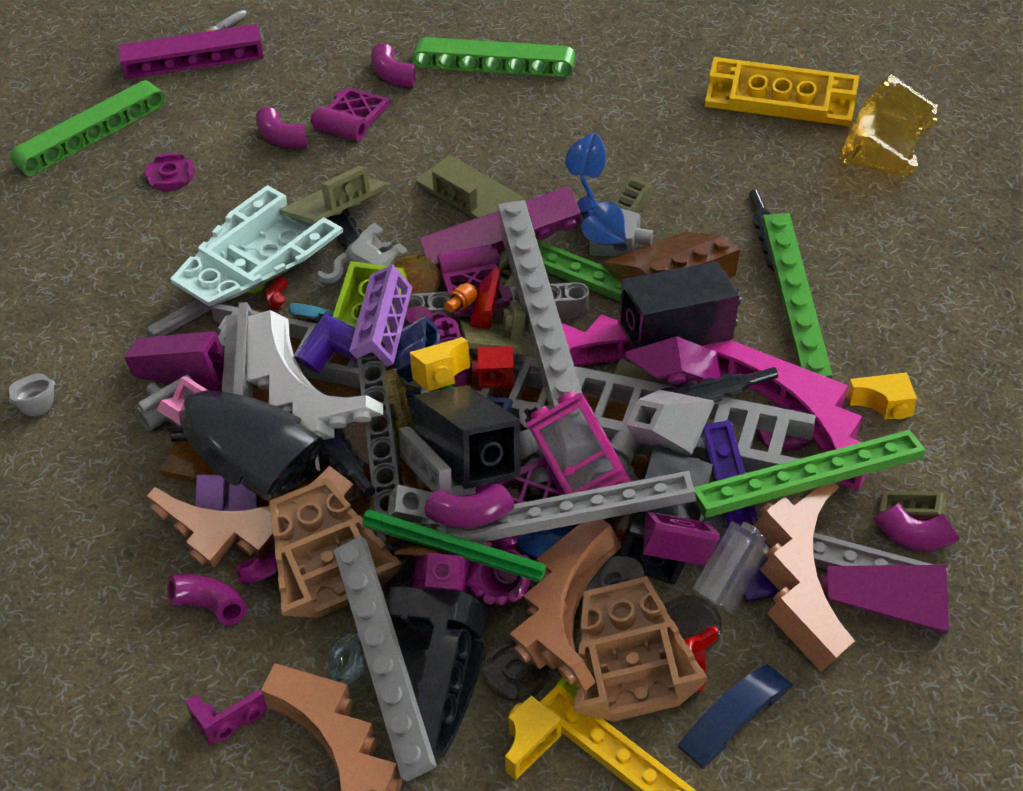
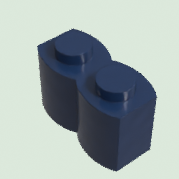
(414, 337)

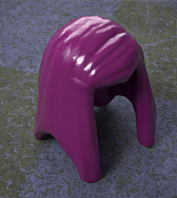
(494, 584)

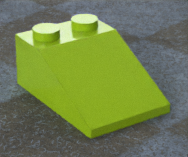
(354, 290)

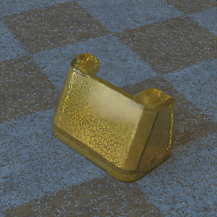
(889, 129)

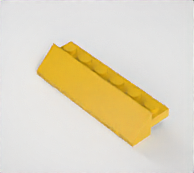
(782, 91)

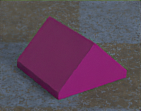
(679, 538)

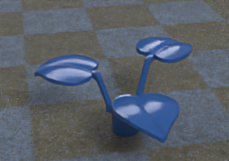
(605, 220)

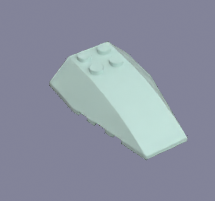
(251, 249)

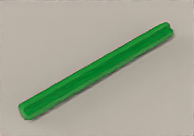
(454, 545)

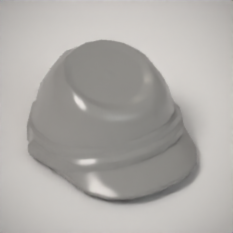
(32, 394)

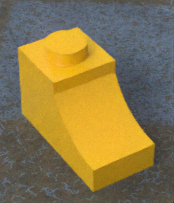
(438, 364)
(887, 394)
(534, 731)

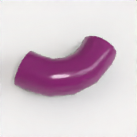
(391, 70)
(279, 133)
(469, 510)
(914, 533)
(207, 594)

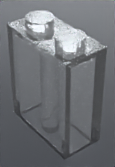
(732, 567)

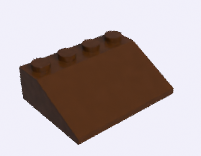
(674, 253)

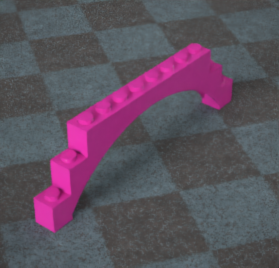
(794, 386)

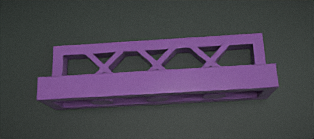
(376, 311)

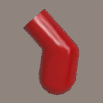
(273, 293)

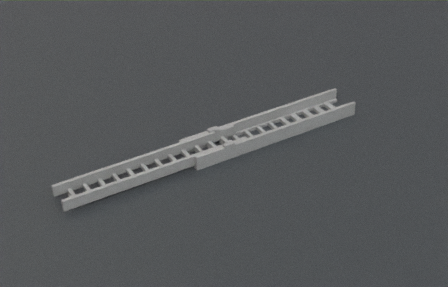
(598, 383)

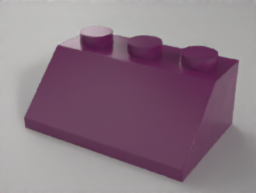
(677, 361)

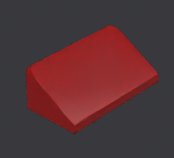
(486, 300)

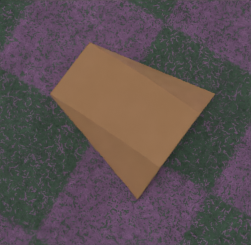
(305, 533)
(633, 654)

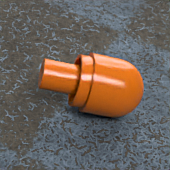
(461, 297)

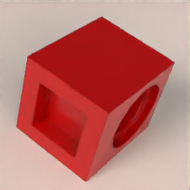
(494, 367)

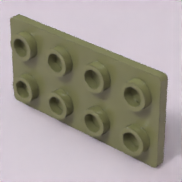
(466, 187)
(335, 196)
(503, 333)

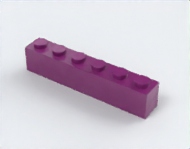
(190, 51)
(547, 213)

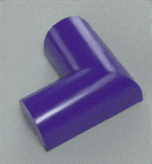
(327, 337)

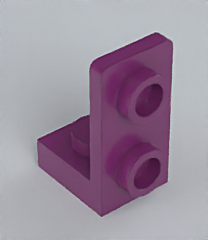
(222, 726)

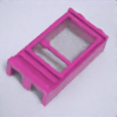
(576, 445)

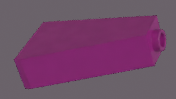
(174, 356)
(440, 572)
(893, 591)

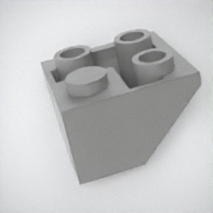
(669, 420)

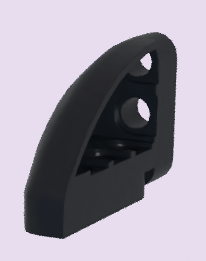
(250, 441)
(439, 654)

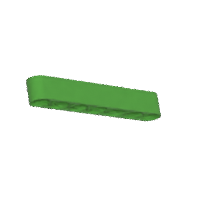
(494, 56)
(87, 127)

